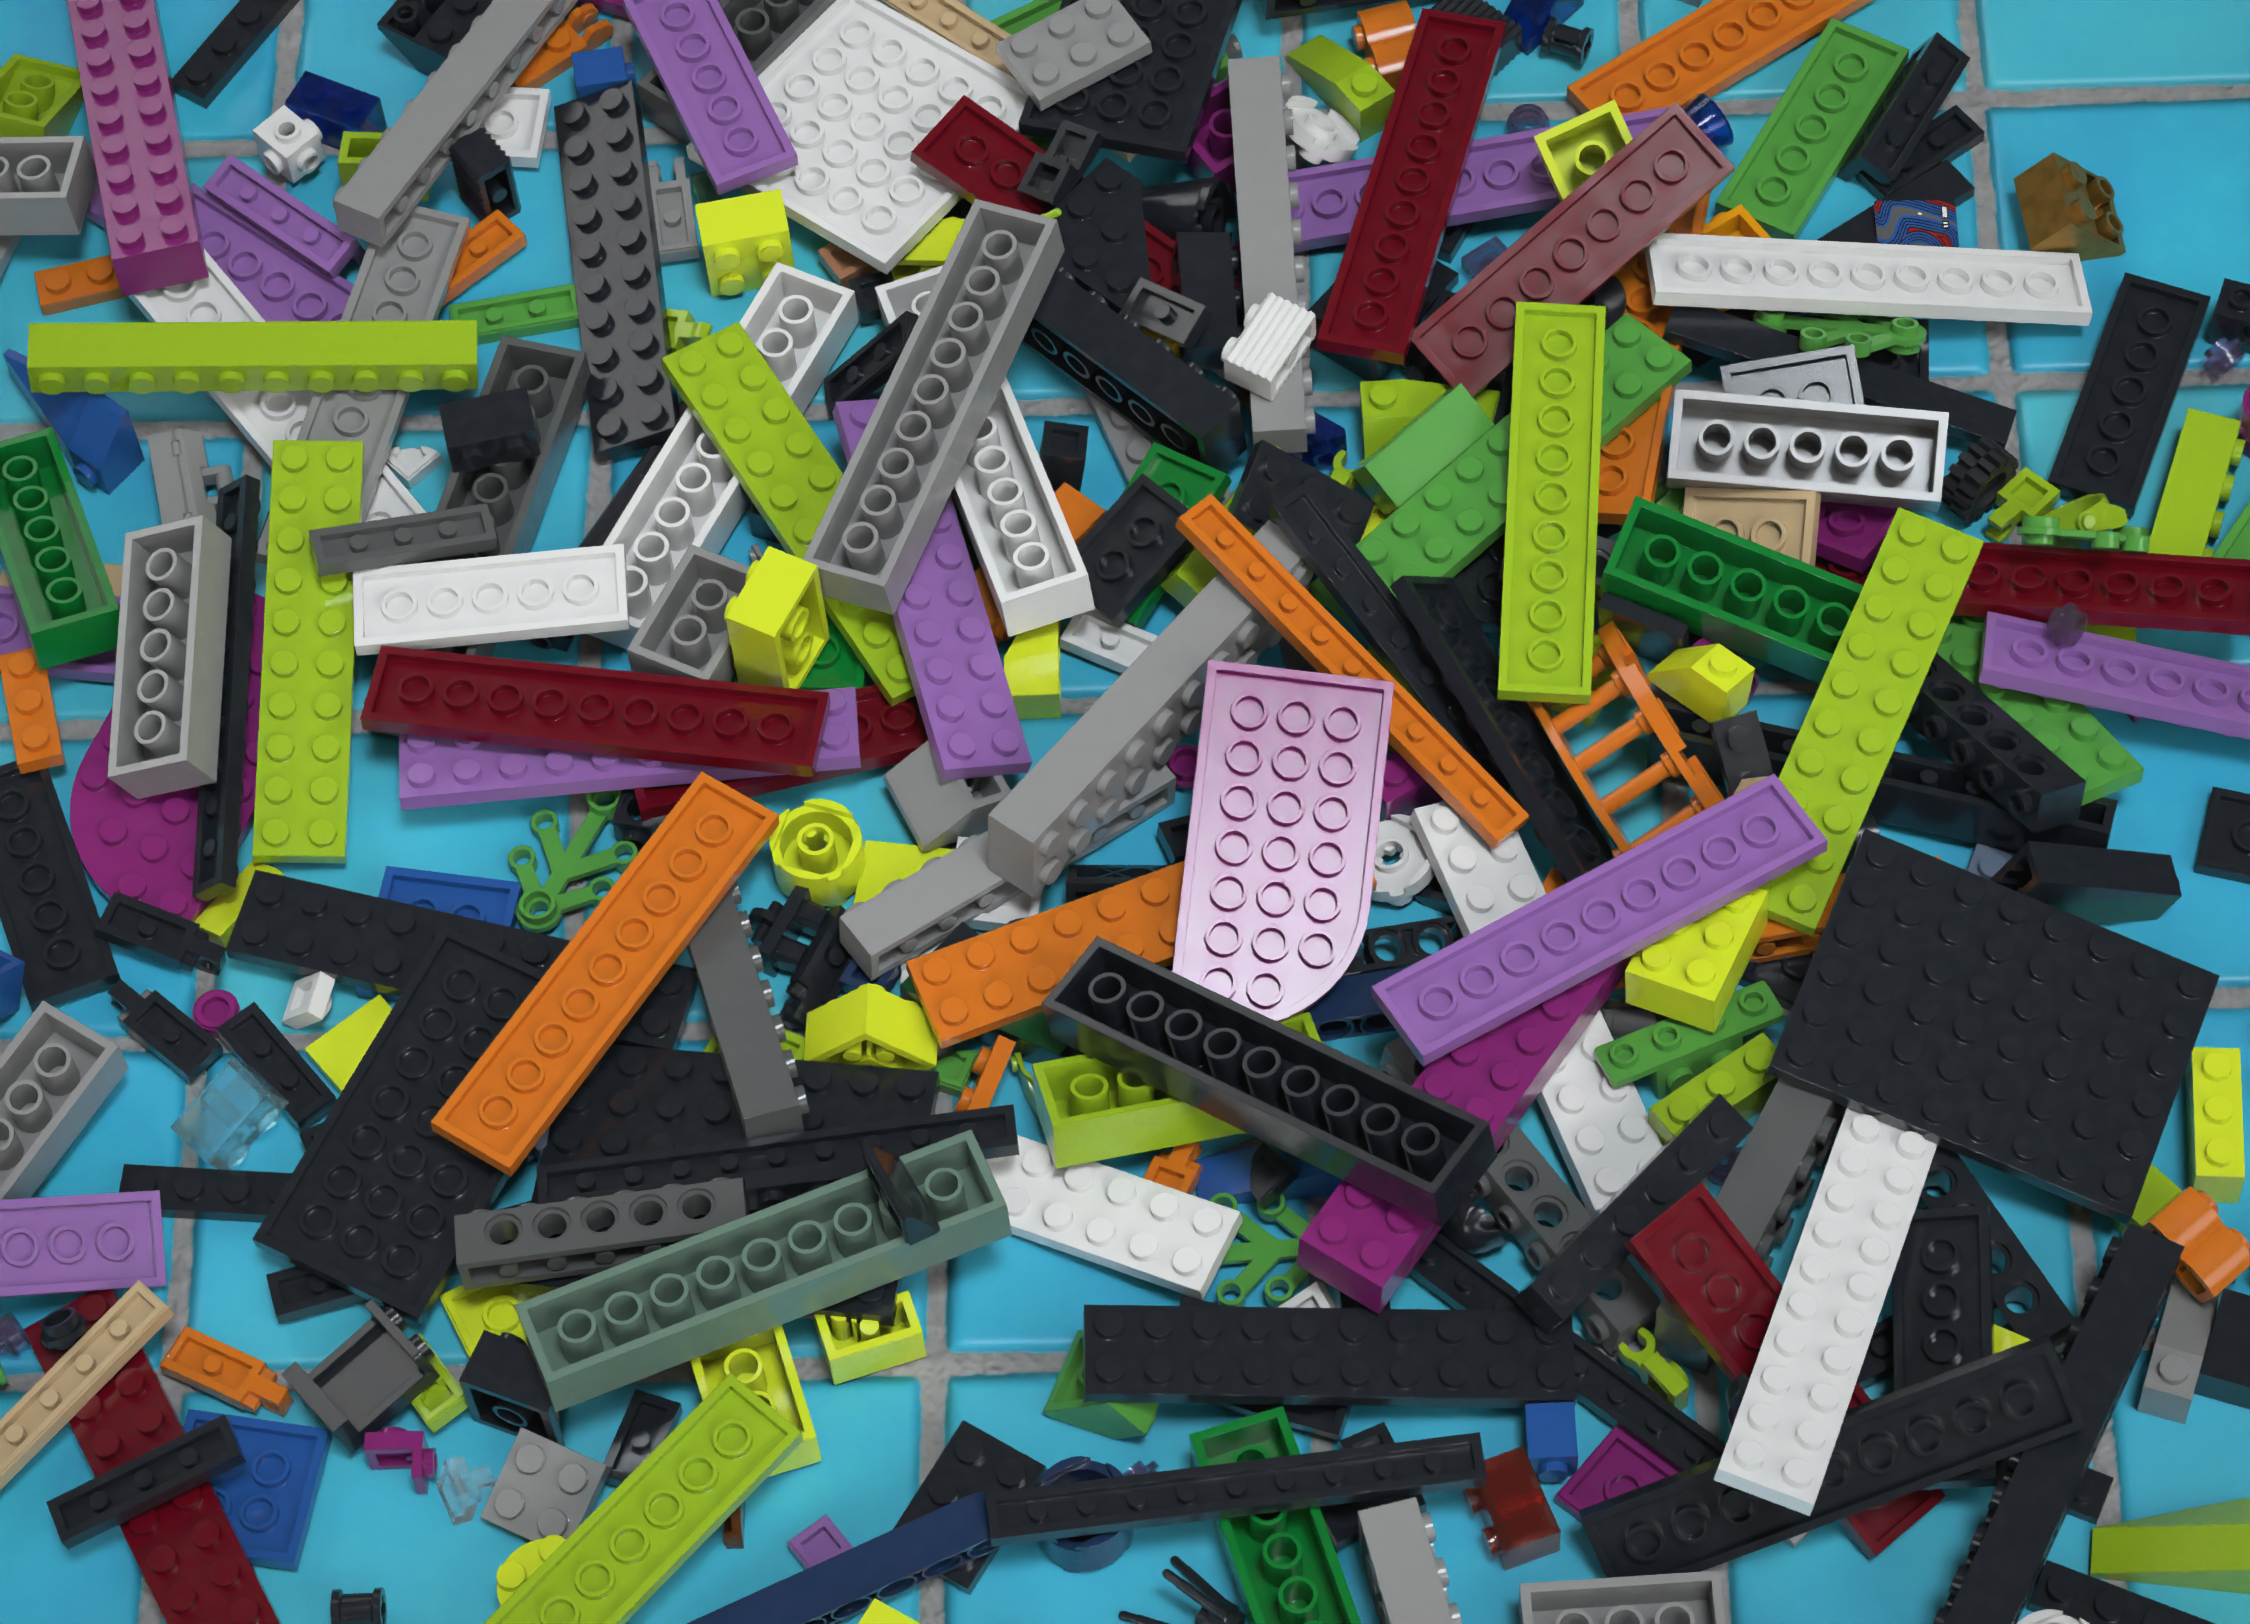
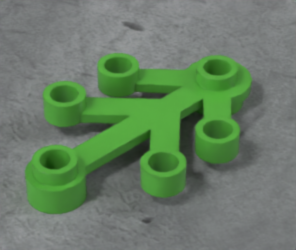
(1897, 335)
(2046, 532)
(567, 865)
(1263, 1253)

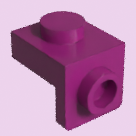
(402, 1450)

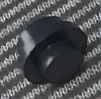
(62, 1328)

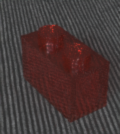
(1514, 1511)

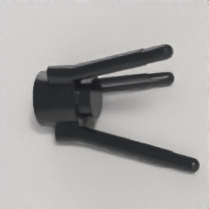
(1214, 1606)

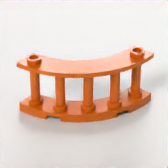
(1648, 718)

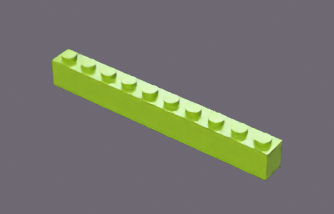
(252, 356)

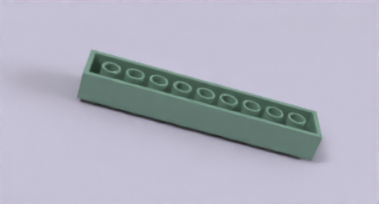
(755, 1274)

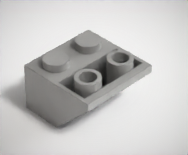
(944, 808)

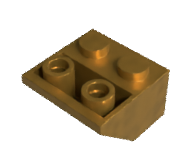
(2069, 210)

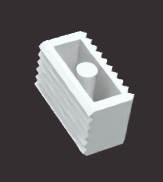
(1268, 346)

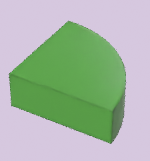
(955, 1071)

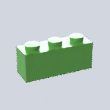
(1422, 448)

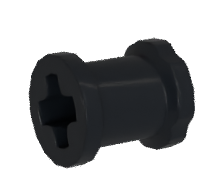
(1567, 40)
(358, 1607)

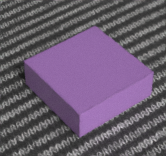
(818, 1543)

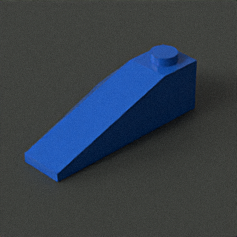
(89, 429)
(1231, 1173)

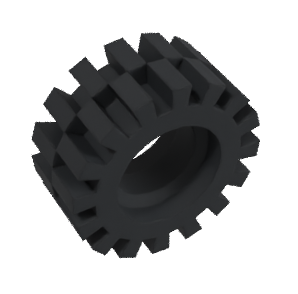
(1977, 478)

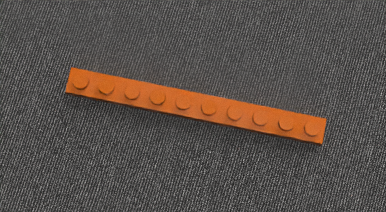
(1335, 651)

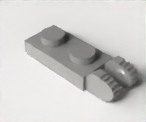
(674, 213)

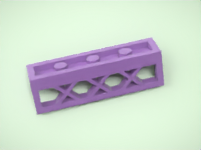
(283, 217)

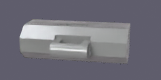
(182, 475)

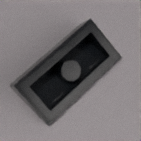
(899, 1195)

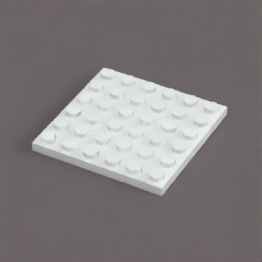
(855, 106)

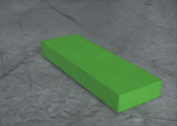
(521, 313)

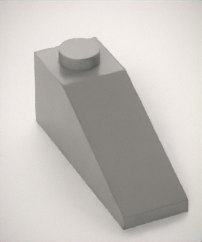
(2177, 1355)

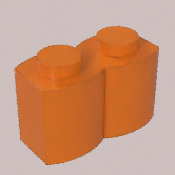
(1385, 38)
(2211, 1250)

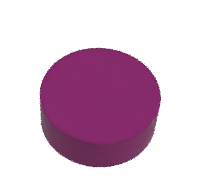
(214, 1009)

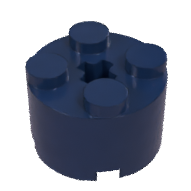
(1085, 1551)

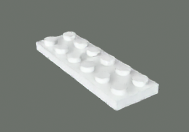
(491, 599)
(1116, 1219)

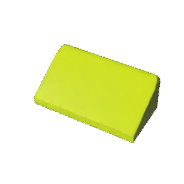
(223, 912)

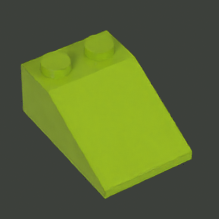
(38, 97)

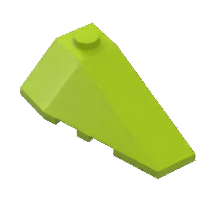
(1392, 404)
(2180, 1548)

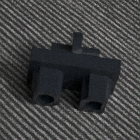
(780, 928)

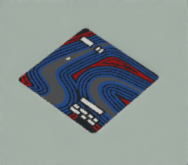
(1916, 222)

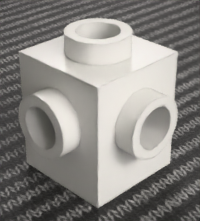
(289, 144)

